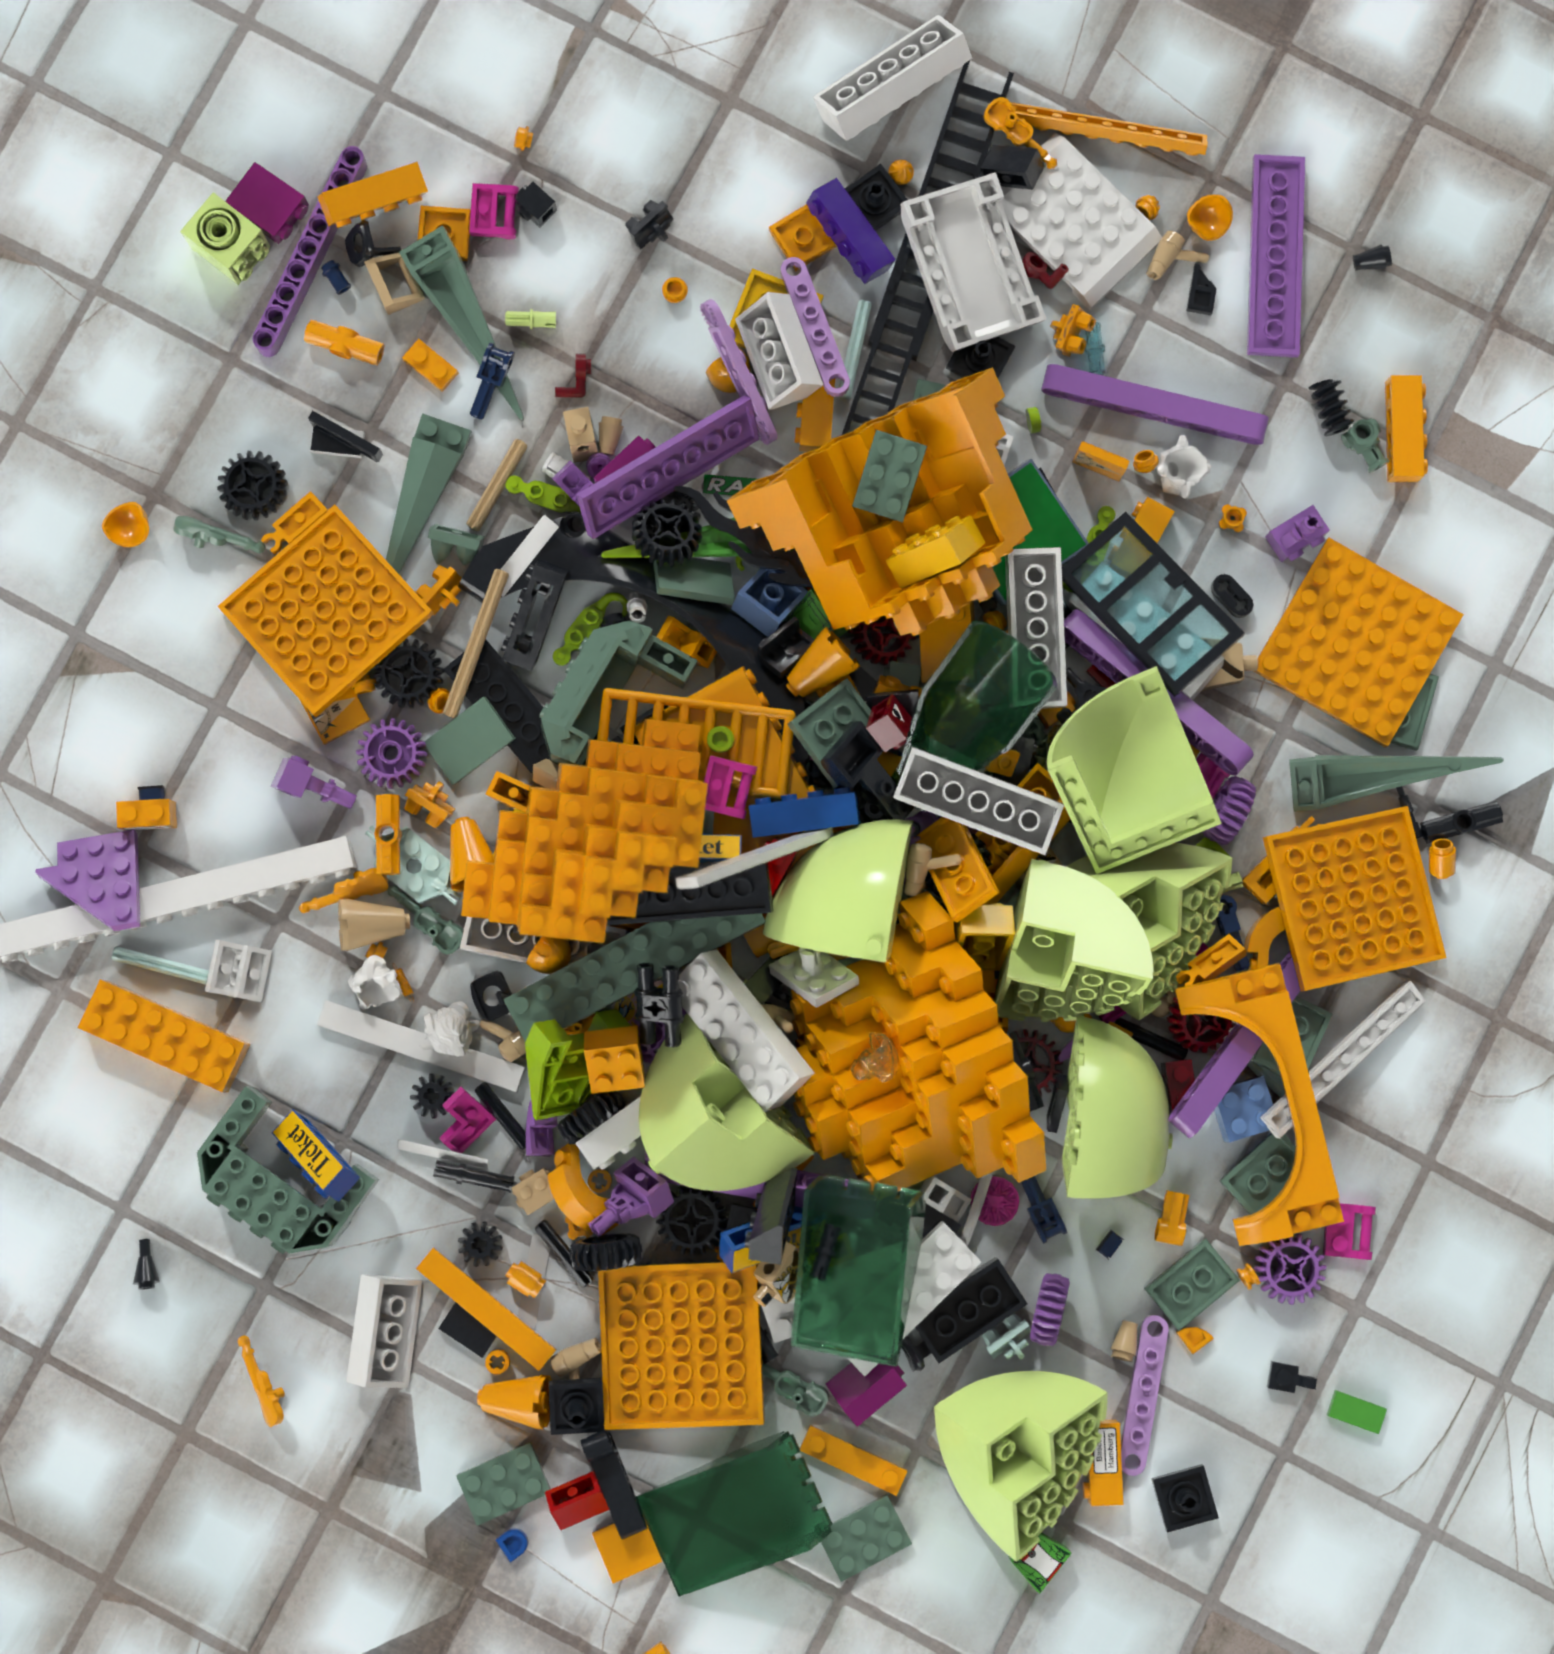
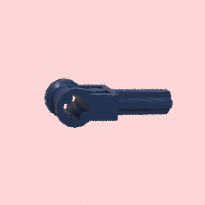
(492, 373)
(1229, 924)
(1042, 1211)

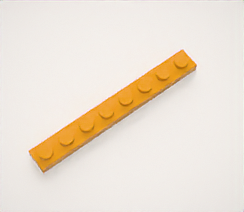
(1111, 129)

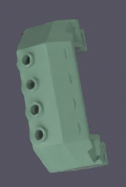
(604, 662)
(262, 1197)

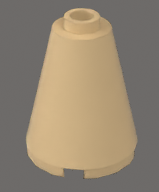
(369, 923)

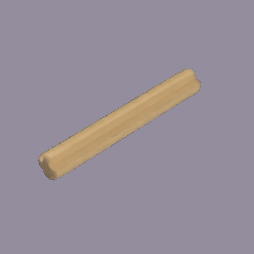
(496, 485)

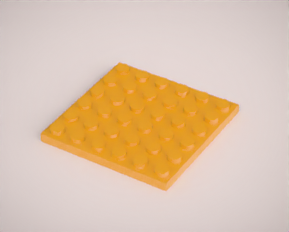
(325, 610)
(1357, 642)
(1354, 898)
(680, 1346)

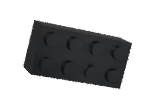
(971, 1310)

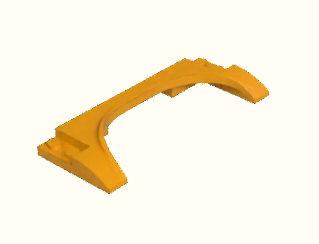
(1264, 1006)

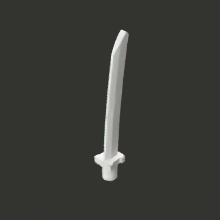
(976, 1208)

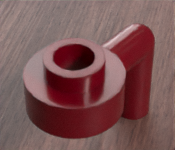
(1036, 268)
(583, 368)

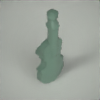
(203, 533)
(445, 934)
(809, 1396)

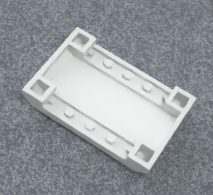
(1080, 222)
(970, 262)

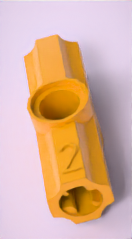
(344, 342)
(387, 851)

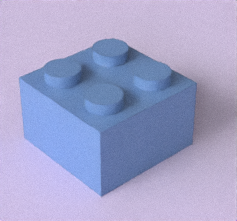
(767, 602)
(1241, 1109)

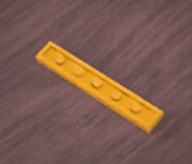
(486, 1309)

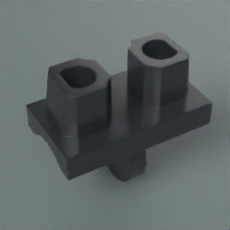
(651, 226)

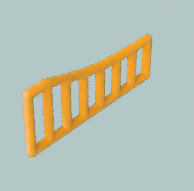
(711, 708)

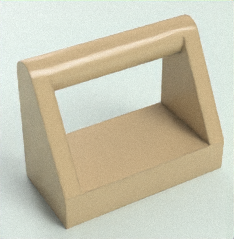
(396, 304)

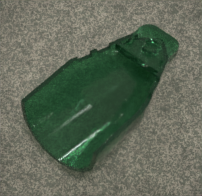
(979, 699)

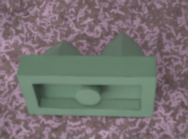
(445, 537)

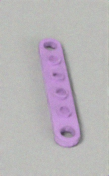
(815, 326)
(735, 364)
(1143, 1394)

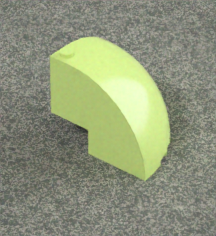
(845, 892)
(1175, 900)
(1071, 949)
(1116, 1115)
(707, 1125)
(1019, 1449)

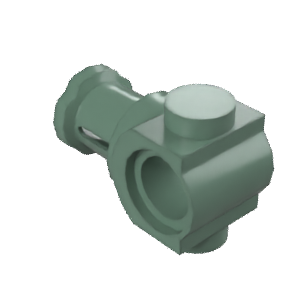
(1366, 446)

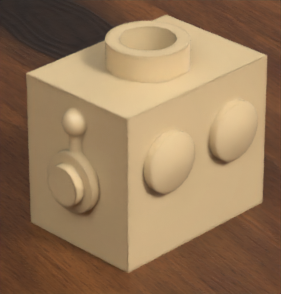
(533, 1190)

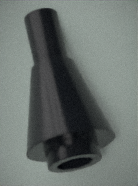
(145, 1272)

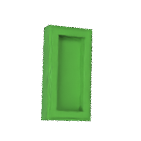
(1356, 1412)

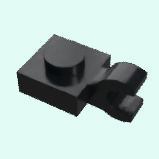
(1286, 1378)

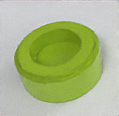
(1033, 420)
(720, 739)

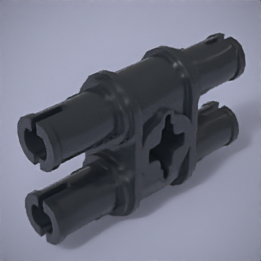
(659, 1004)

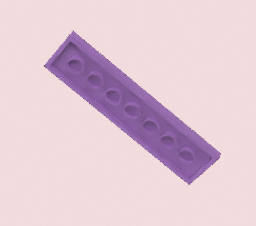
(1276, 256)
(668, 466)

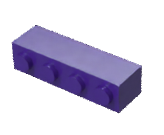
(850, 231)

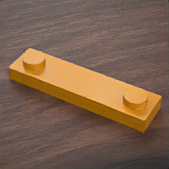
(853, 1460)

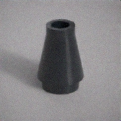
(1373, 259)

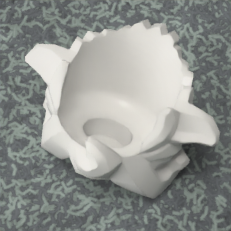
(1182, 468)
(375, 983)
(449, 1030)

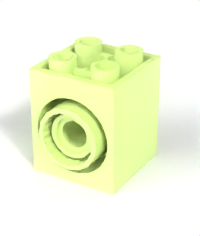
(226, 239)

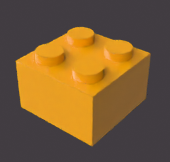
(614, 1059)

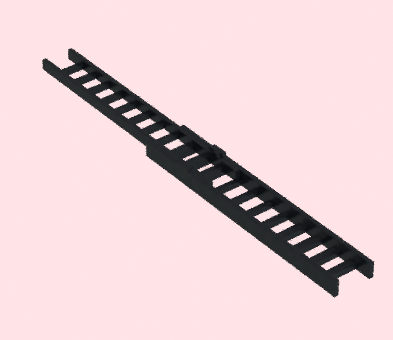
(898, 273)

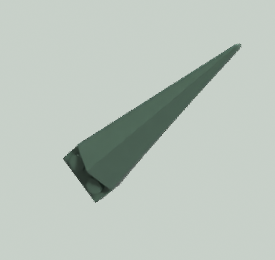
(443, 277)
(430, 465)
(1340, 778)

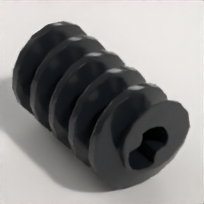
(1331, 406)

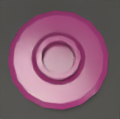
(1000, 1202)

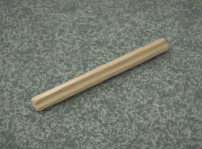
(475, 643)

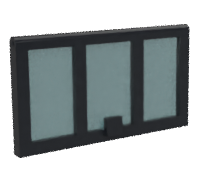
(1150, 603)

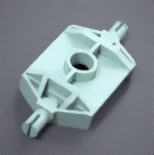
(435, 871)

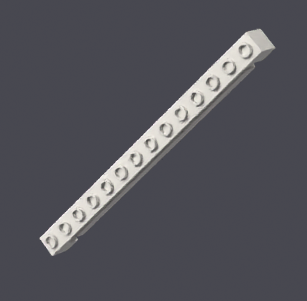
(184, 896)

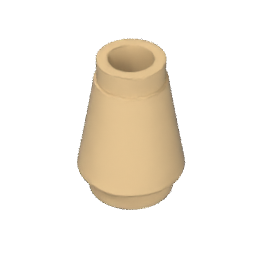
(609, 434)
(1125, 1342)

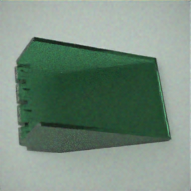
(870, 1281)
(736, 1514)

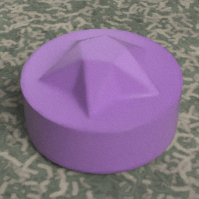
(596, 463)

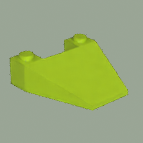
(559, 1066)

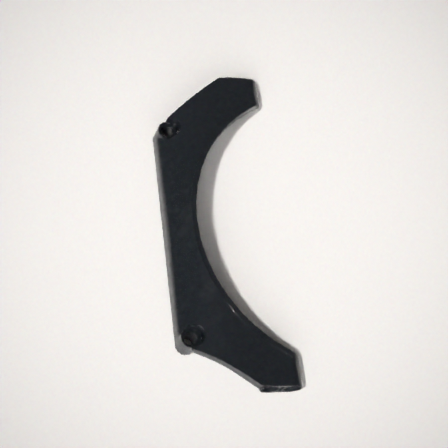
(581, 555)

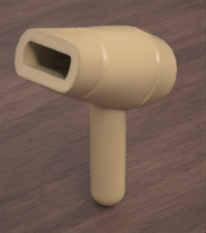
(1170, 249)
(919, 863)
(781, 1016)
(513, 1044)
(571, 1358)

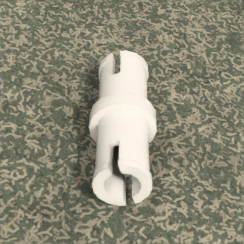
(637, 607)

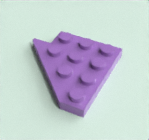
(100, 877)

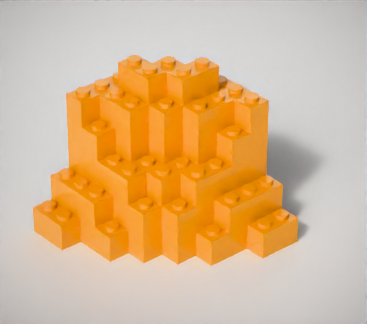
(847, 547)
(595, 838)
(956, 1074)

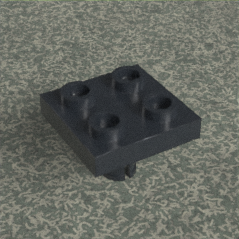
(877, 196)
(981, 357)
(576, 1406)
(1184, 1498)

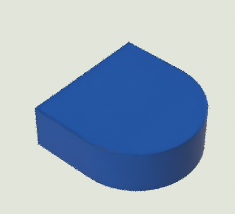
(513, 1543)

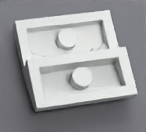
(238, 970)

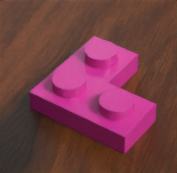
(470, 1122)

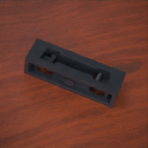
(520, 653)

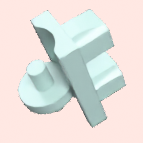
(998, 1344)

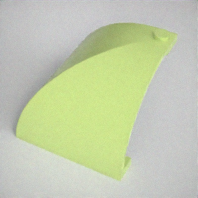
(1129, 773)

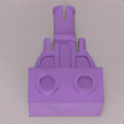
(1298, 533)
(296, 776)
(636, 1195)

